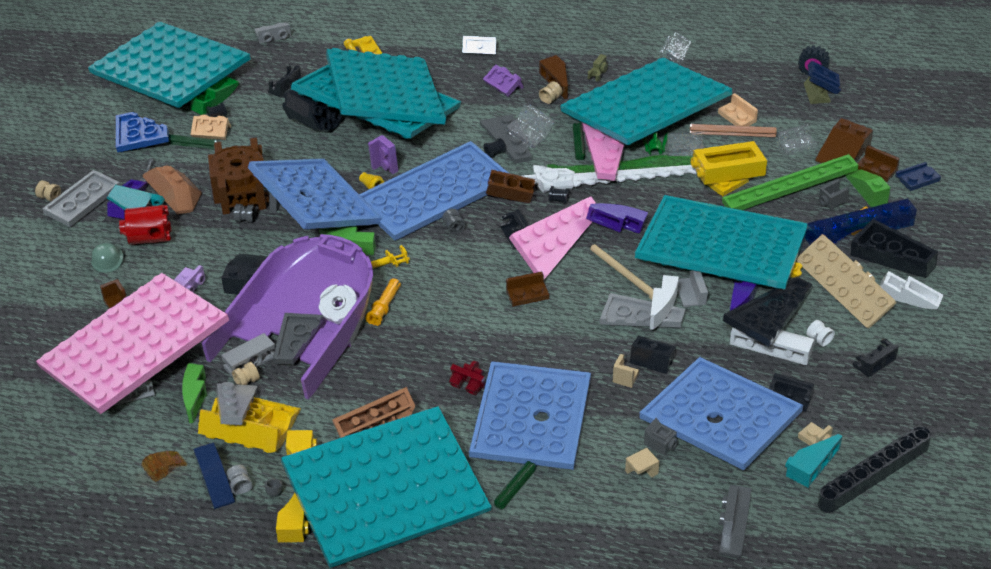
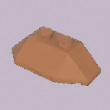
(174, 187)
(375, 413)

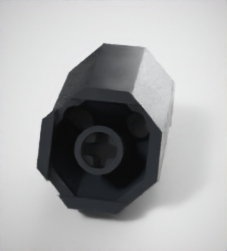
(310, 112)

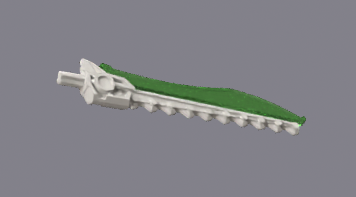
(574, 175)

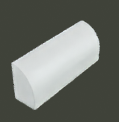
(785, 346)

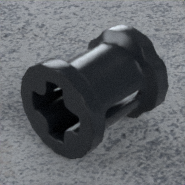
(219, 110)
(495, 147)
(559, 194)

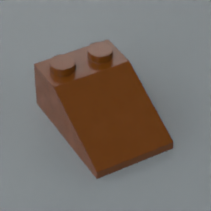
(845, 139)

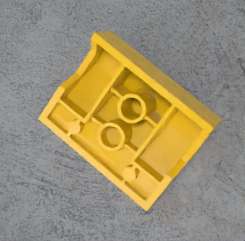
(262, 428)

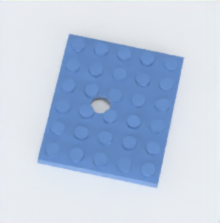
(328, 199)
(507, 412)
(749, 412)

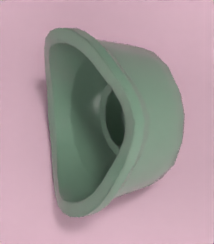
(106, 258)

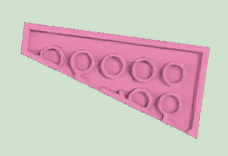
(604, 151)
(550, 239)

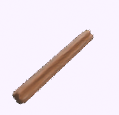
(729, 130)

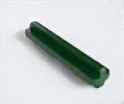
(191, 141)
(578, 141)
(514, 485)

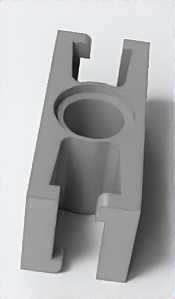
(257, 350)

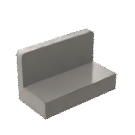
(692, 290)

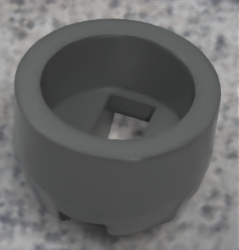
(273, 487)

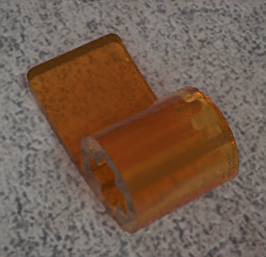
(158, 464)

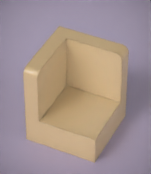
(623, 374)
(641, 462)

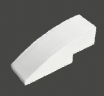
(911, 291)
(663, 300)

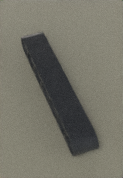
(874, 469)

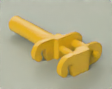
(390, 258)

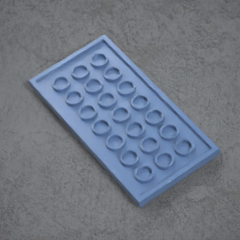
(431, 189)

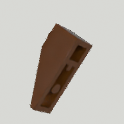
(554, 70)

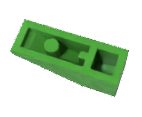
(870, 187)

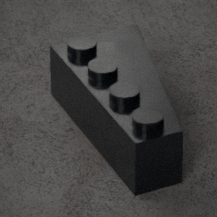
(893, 249)

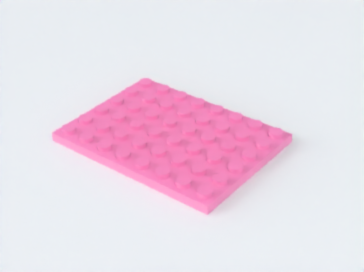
(132, 342)

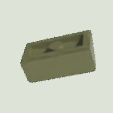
(816, 93)

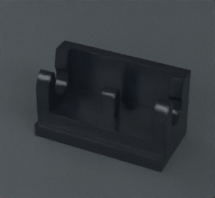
(285, 82)
(515, 224)
(652, 354)
(877, 358)
(793, 388)

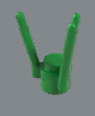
(655, 144)

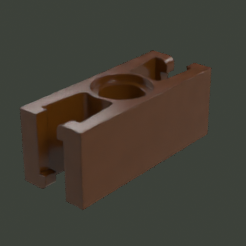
(510, 186)

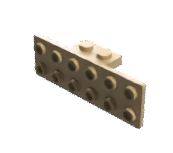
(846, 281)

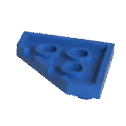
(138, 132)

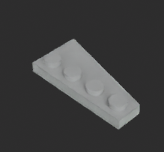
(636, 312)
(234, 402)

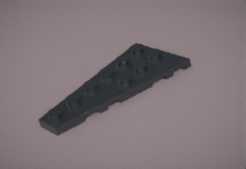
(770, 312)

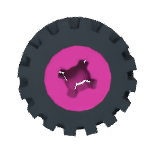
(813, 54)

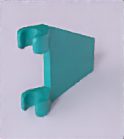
(133, 198)

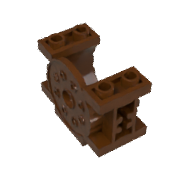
(232, 180)

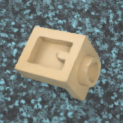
(813, 434)

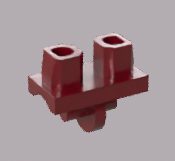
(470, 374)

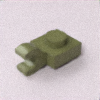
(599, 67)

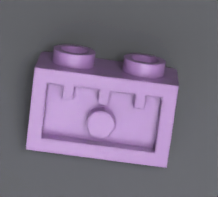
(191, 278)

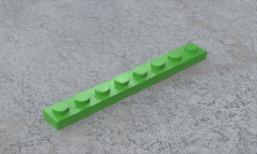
(790, 183)

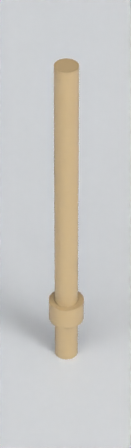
(622, 270)

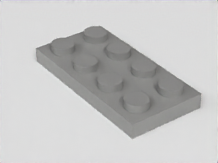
(80, 198)

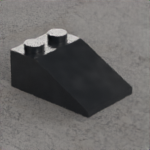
(240, 271)

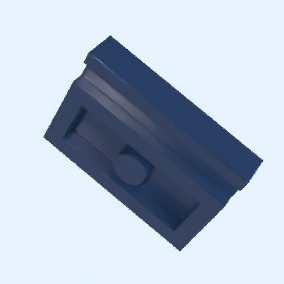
(824, 77)
(918, 176)

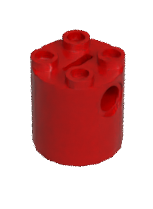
(146, 225)

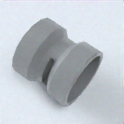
(239, 479)

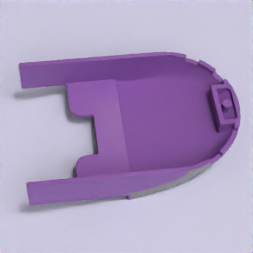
(292, 283)

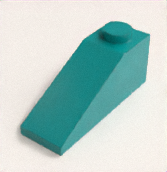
(811, 460)

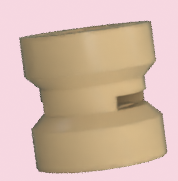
(550, 92)
(45, 190)
(245, 374)

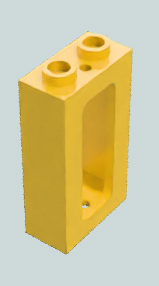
(729, 162)

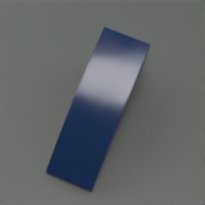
(213, 475)

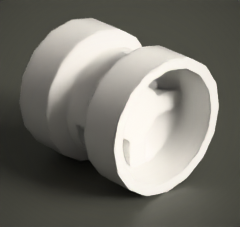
(822, 334)

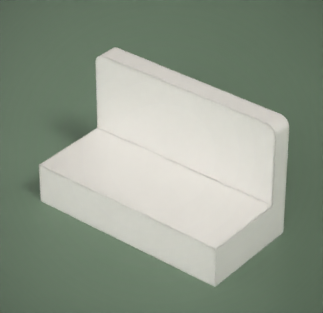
(479, 45)

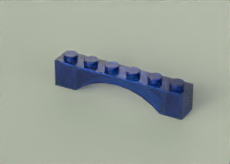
(893, 214)

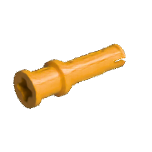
(380, 307)

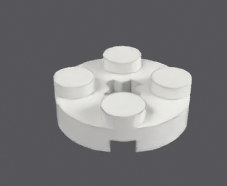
(330, 296)

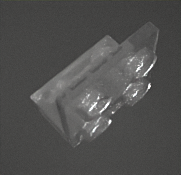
(531, 126)

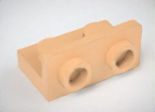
(739, 112)
(210, 127)

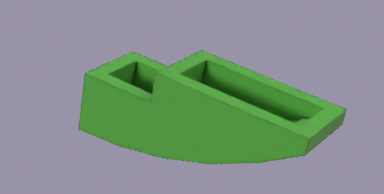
(365, 240)
(193, 390)

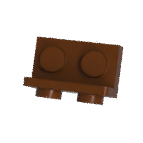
(879, 163)
(526, 289)

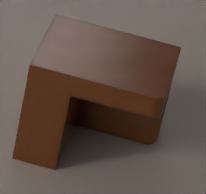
(112, 293)

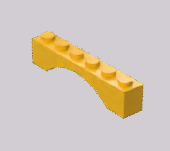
(291, 519)

